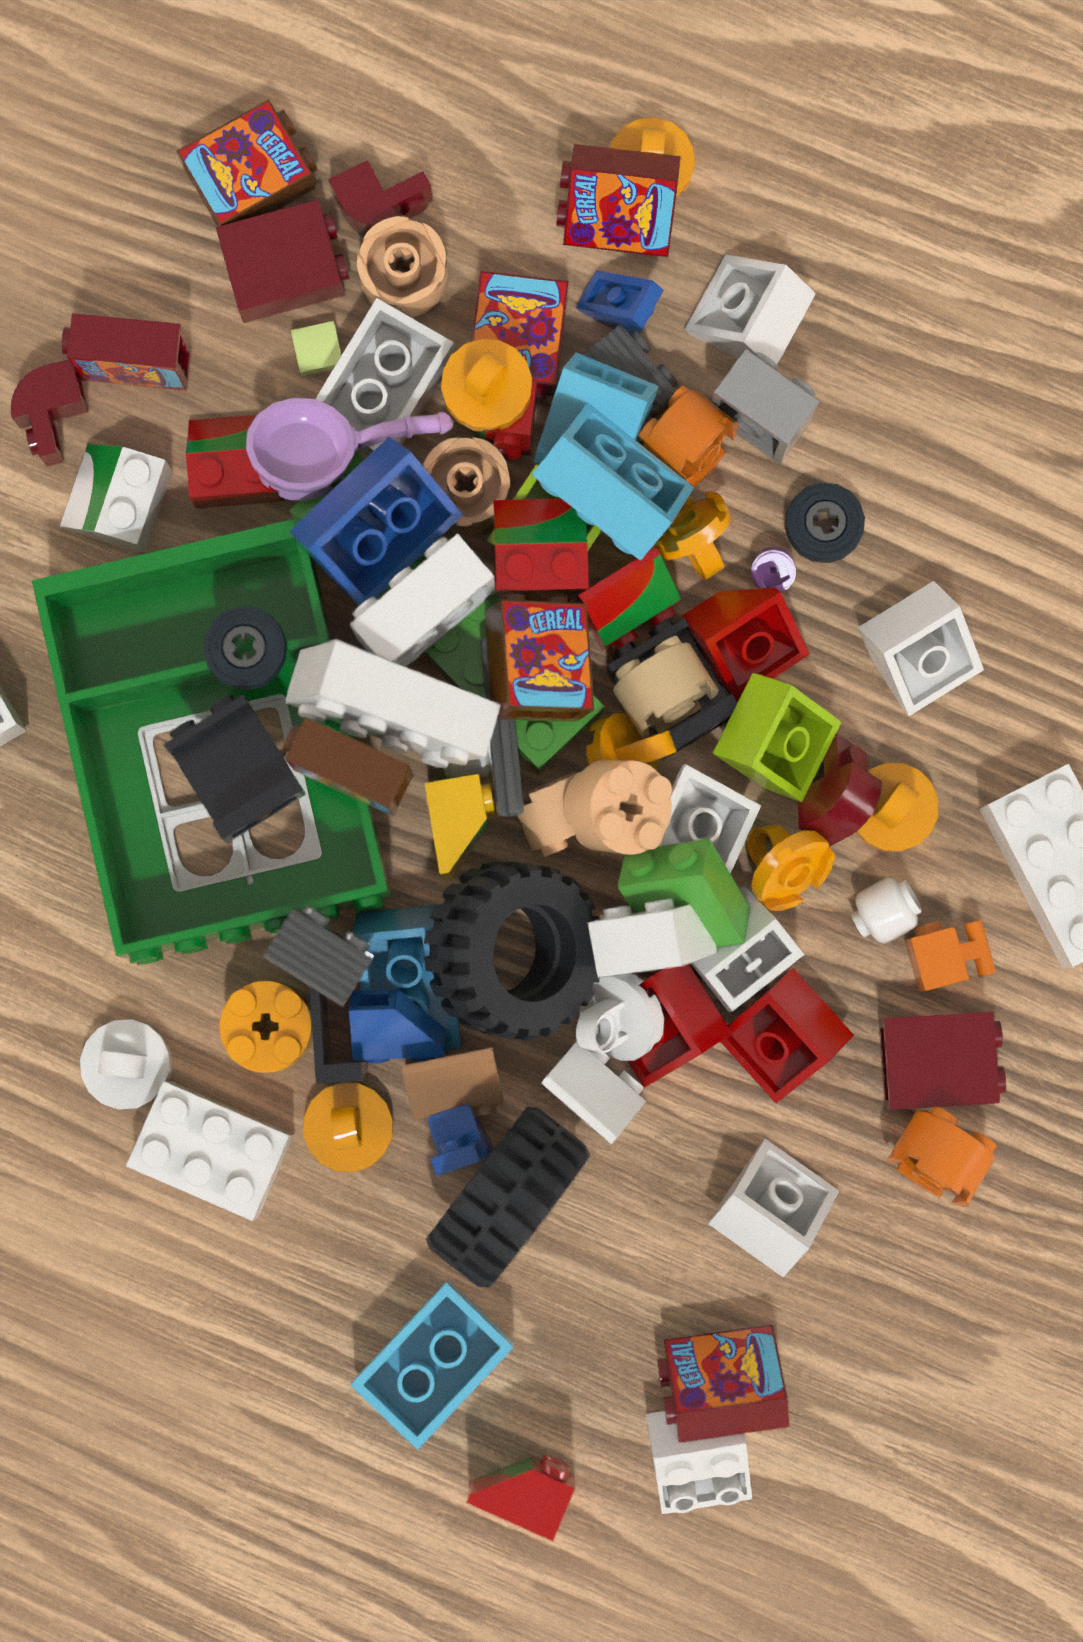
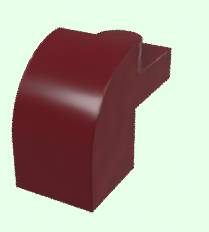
(366, 203)
(43, 397)
(844, 797)

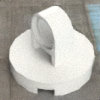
(620, 1018)
(125, 1064)

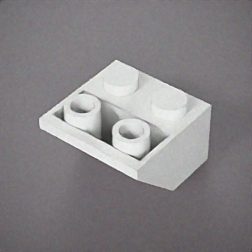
(745, 968)
(699, 1470)

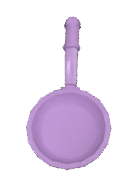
(308, 445)

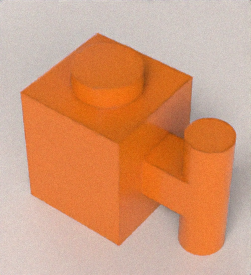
(940, 959)

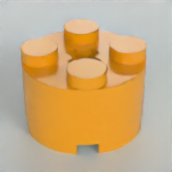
(248, 1008)

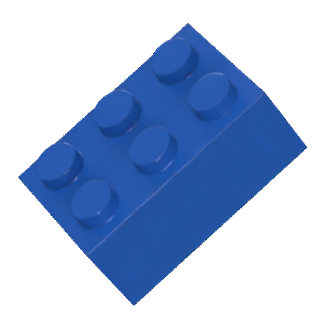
(376, 522)

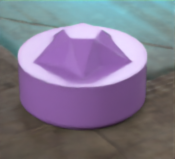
(773, 569)

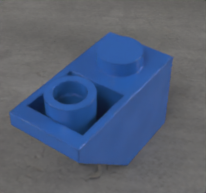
(392, 1027)

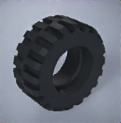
(465, 941)
(508, 1197)

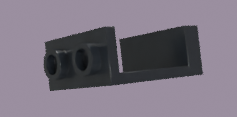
(713, 712)
(234, 767)
(324, 1070)

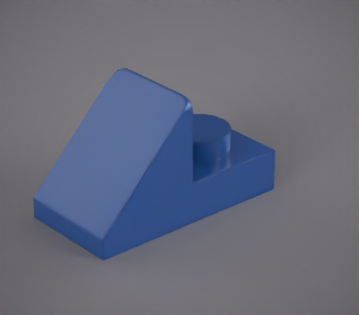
(620, 300)
(458, 1139)

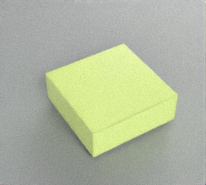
(316, 348)

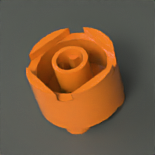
(689, 435)
(942, 1155)

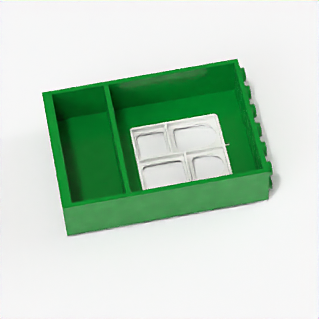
(133, 667)

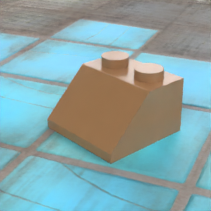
(454, 1082)

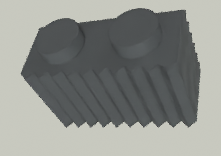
(628, 353)
(320, 954)

